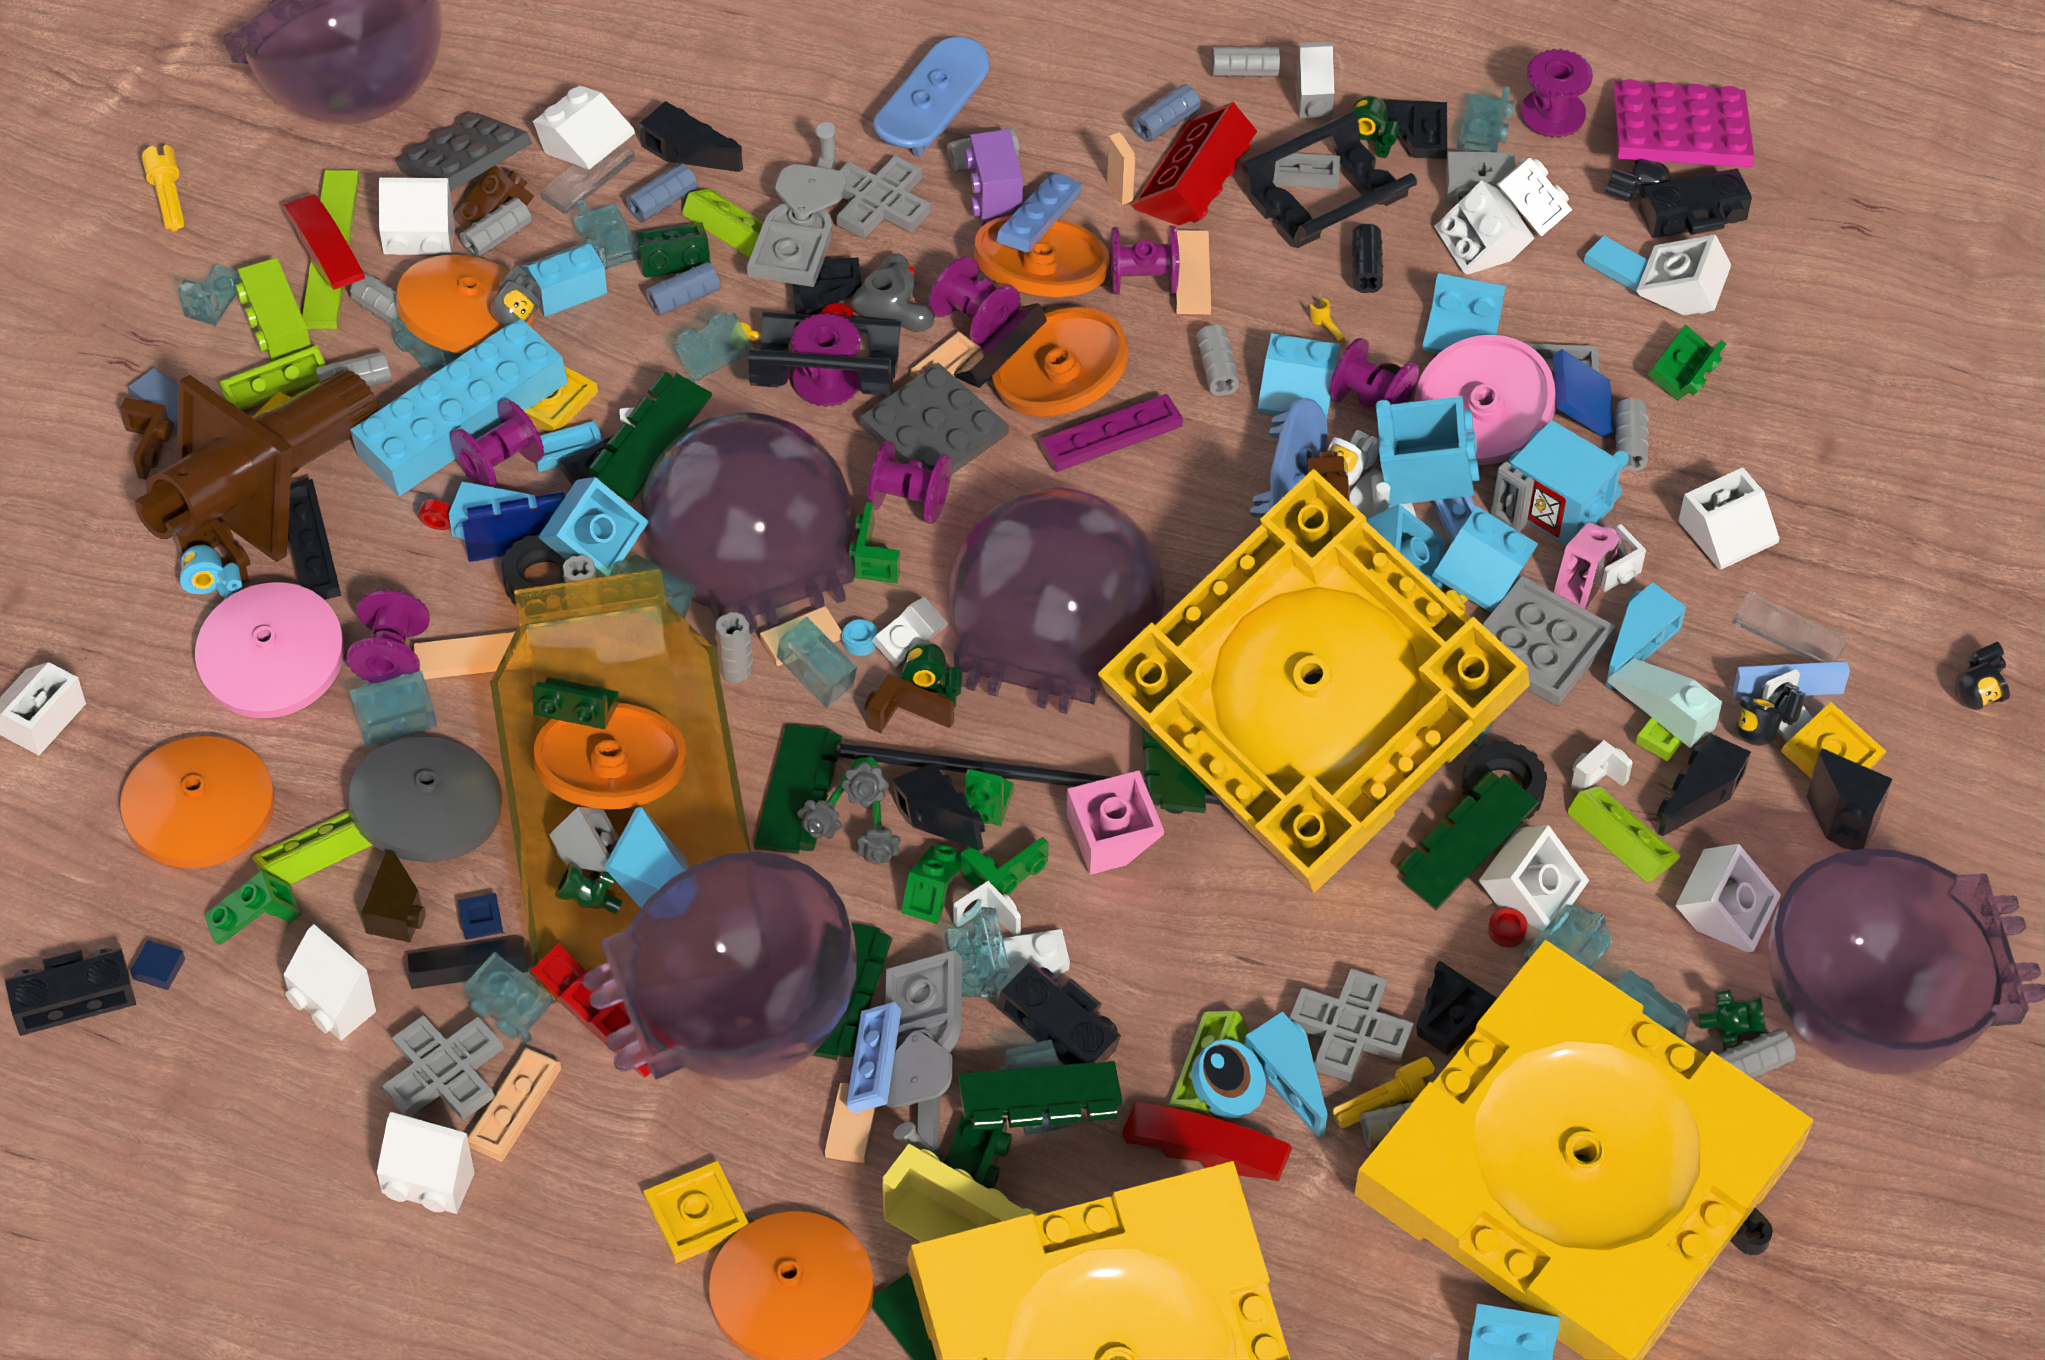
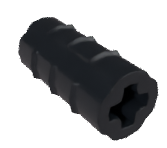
(1367, 258)

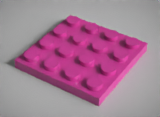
(1682, 123)

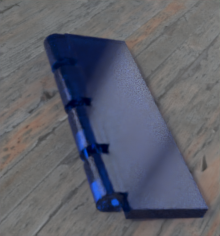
(491, 534)

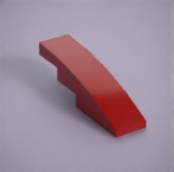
(324, 242)
(564, 981)
(1206, 1140)

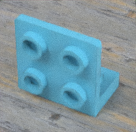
(1462, 311)
(1512, 1334)

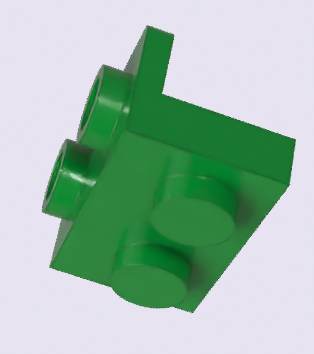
(1685, 363)

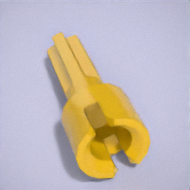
(162, 173)
(1405, 1087)

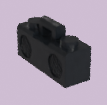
(1695, 203)
(69, 989)
(1059, 1015)

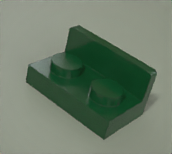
(673, 249)
(574, 702)
(978, 1151)

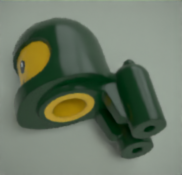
(1374, 126)
(927, 670)

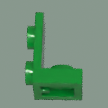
(872, 562)
(988, 795)
(981, 868)
(929, 883)
(248, 902)

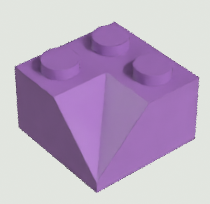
(996, 175)

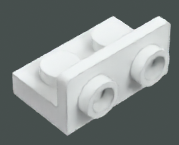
(1534, 195)

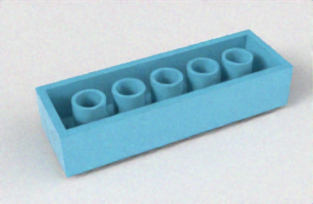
(413, 432)

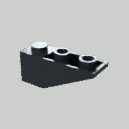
(683, 139)
(1708, 783)
(935, 807)

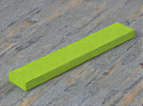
(339, 197)

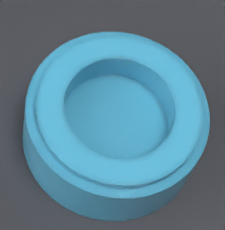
(858, 637)

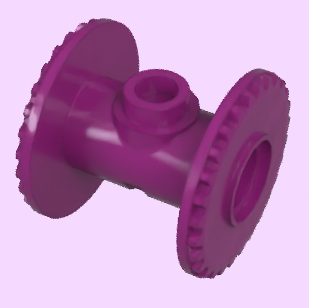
(1557, 82)
(1144, 259)
(981, 300)
(828, 336)
(1368, 380)
(512, 436)
(910, 481)
(392, 619)

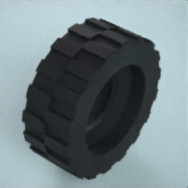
(523, 555)
(1509, 758)

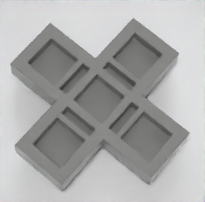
(882, 197)
(1351, 1025)
(443, 1067)

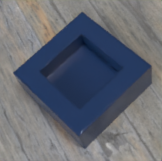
(480, 916)
(157, 965)

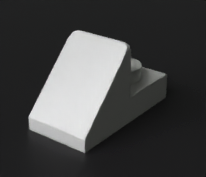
(915, 625)

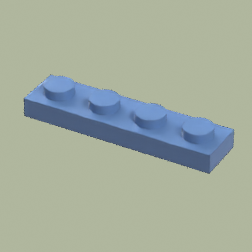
(1039, 212)

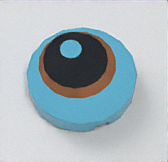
(1229, 1079)

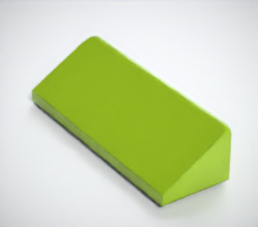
(723, 219)
(282, 375)
(1622, 833)
(312, 849)
(1212, 1028)

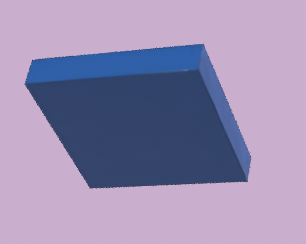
(1583, 393)

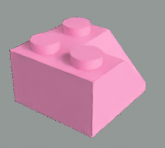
(1113, 820)

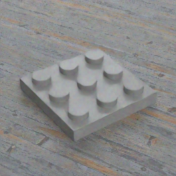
(1549, 637)

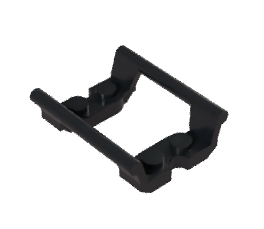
(1357, 167)
(773, 361)

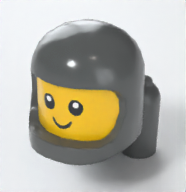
(515, 298)

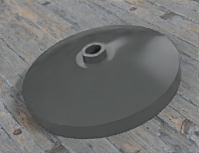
(425, 799)

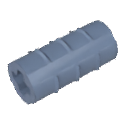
(1166, 113)
(661, 192)
(683, 289)

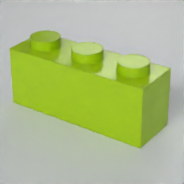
(272, 309)

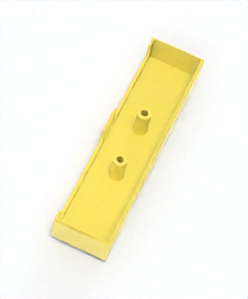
(937, 1201)

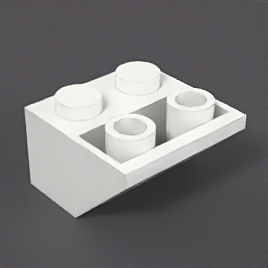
(1483, 229)
(1729, 518)
(39, 706)

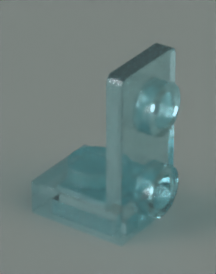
(210, 299)

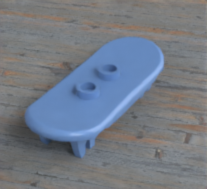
(933, 94)
(1300, 437)

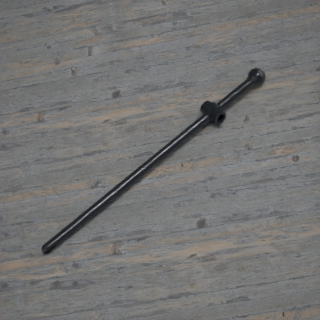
(961, 765)

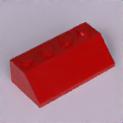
(1196, 166)

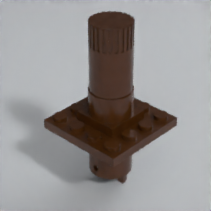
(244, 465)

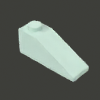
(1670, 699)

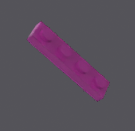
(1111, 432)

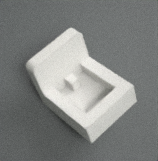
(1600, 762)

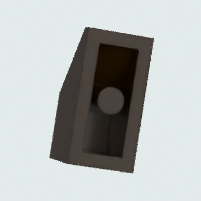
(393, 902)

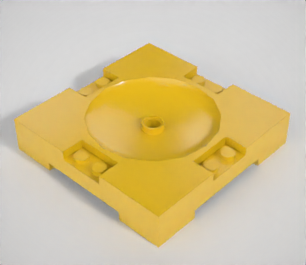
(1330, 759)
(1565, 1072)
(1110, 1279)

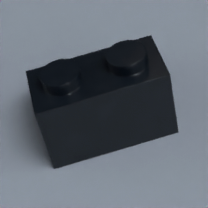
(1847, 799)

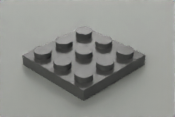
(464, 150)
(935, 418)

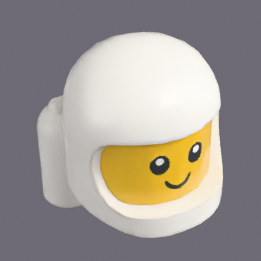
(1358, 453)

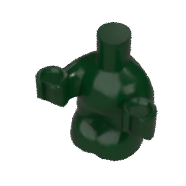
(587, 891)
(1734, 1017)

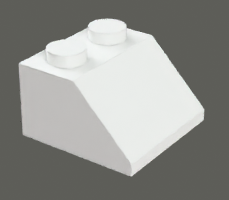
(582, 128)
(416, 216)
(1686, 275)
(1534, 875)
(1728, 897)
(329, 985)
(424, 1164)

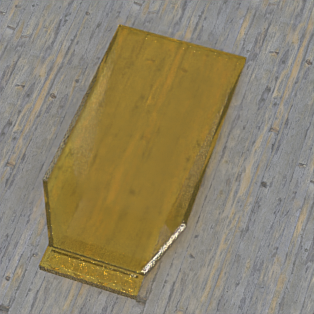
(629, 641)

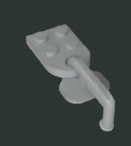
(800, 230)
(927, 1032)

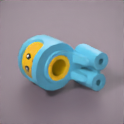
(204, 572)

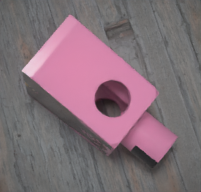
(1592, 550)

